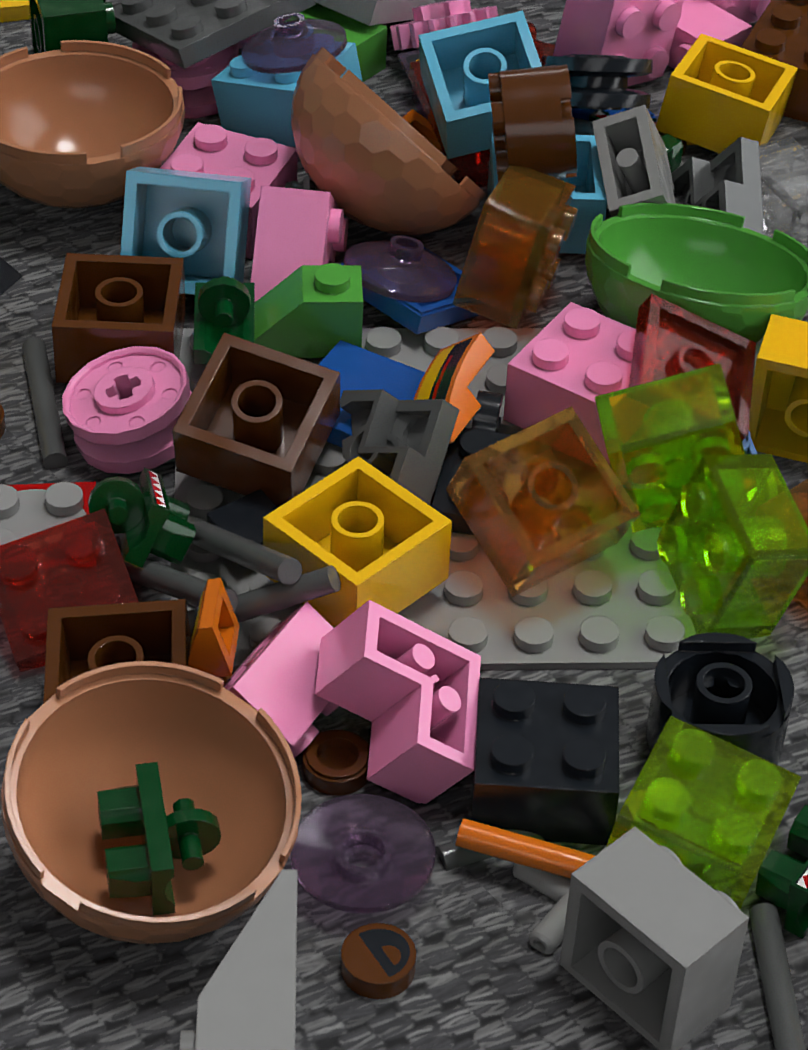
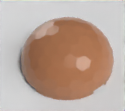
(83, 120)
(372, 156)
(206, 751)

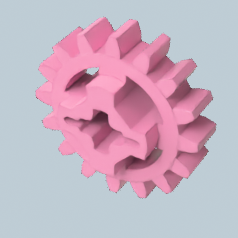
(437, 17)

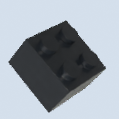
(547, 759)

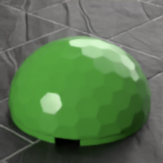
(698, 263)

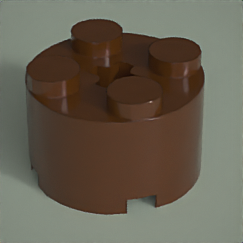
(533, 120)

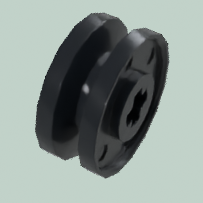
(603, 80)

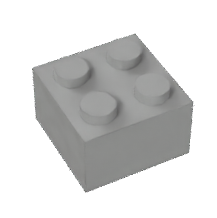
(652, 940)

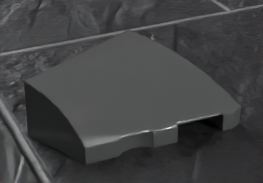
(726, 183)
(400, 437)

